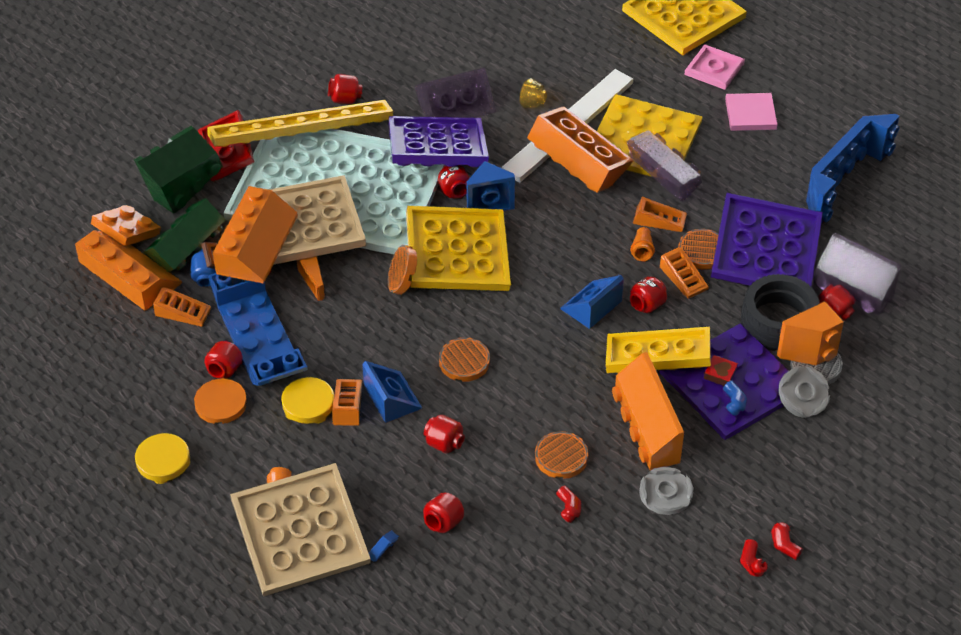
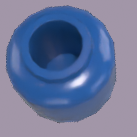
(199, 269)

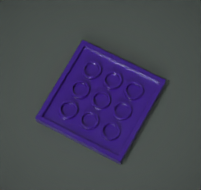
(437, 141)
(765, 240)
(756, 376)

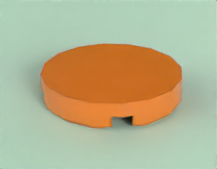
(220, 401)

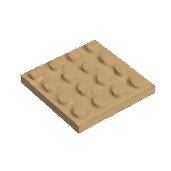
(324, 222)
(300, 529)

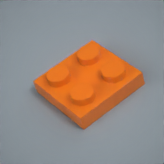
(125, 225)

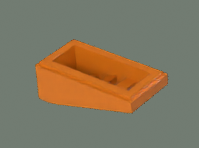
(646, 217)
(676, 259)
(311, 274)
(169, 311)
(346, 410)

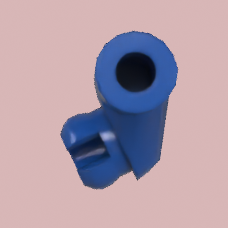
(737, 396)

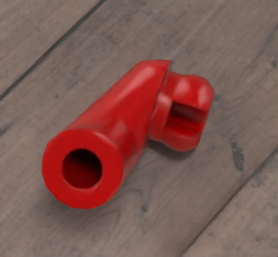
(572, 504)
(782, 541)
(749, 560)

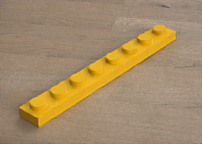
(299, 123)

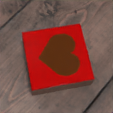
(721, 370)

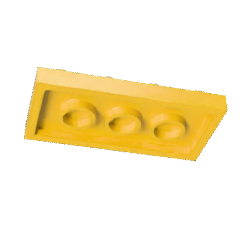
(666, 348)

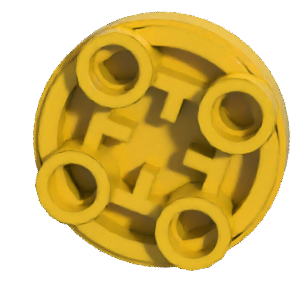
(308, 400)
(162, 457)

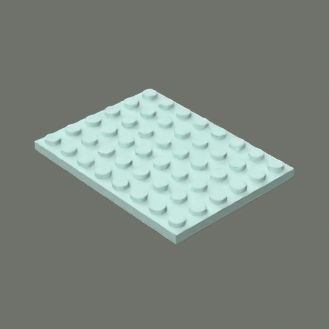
(375, 183)

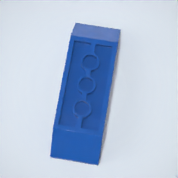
(868, 136)
(256, 329)

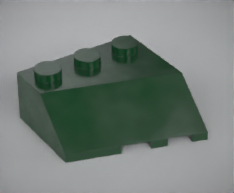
(179, 168)
(185, 236)

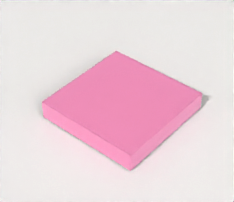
(714, 66)
(751, 111)

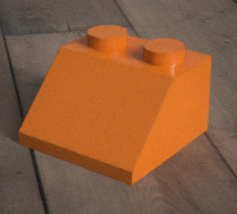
(811, 336)

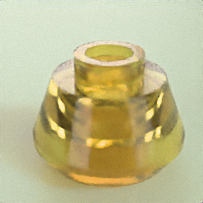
(532, 94)

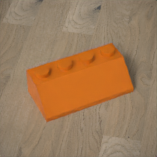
(579, 148)
(254, 236)
(124, 268)
(649, 413)

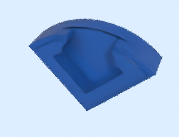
(382, 545)

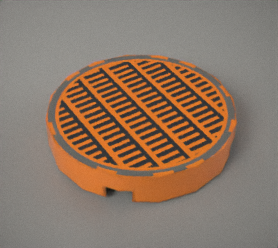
(700, 247)
(401, 267)
(464, 359)
(561, 455)

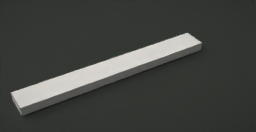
(586, 109)

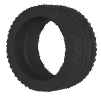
(774, 289)

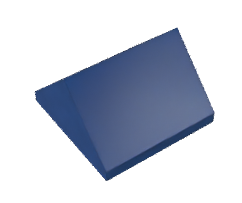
(491, 188)
(595, 300)
(389, 391)

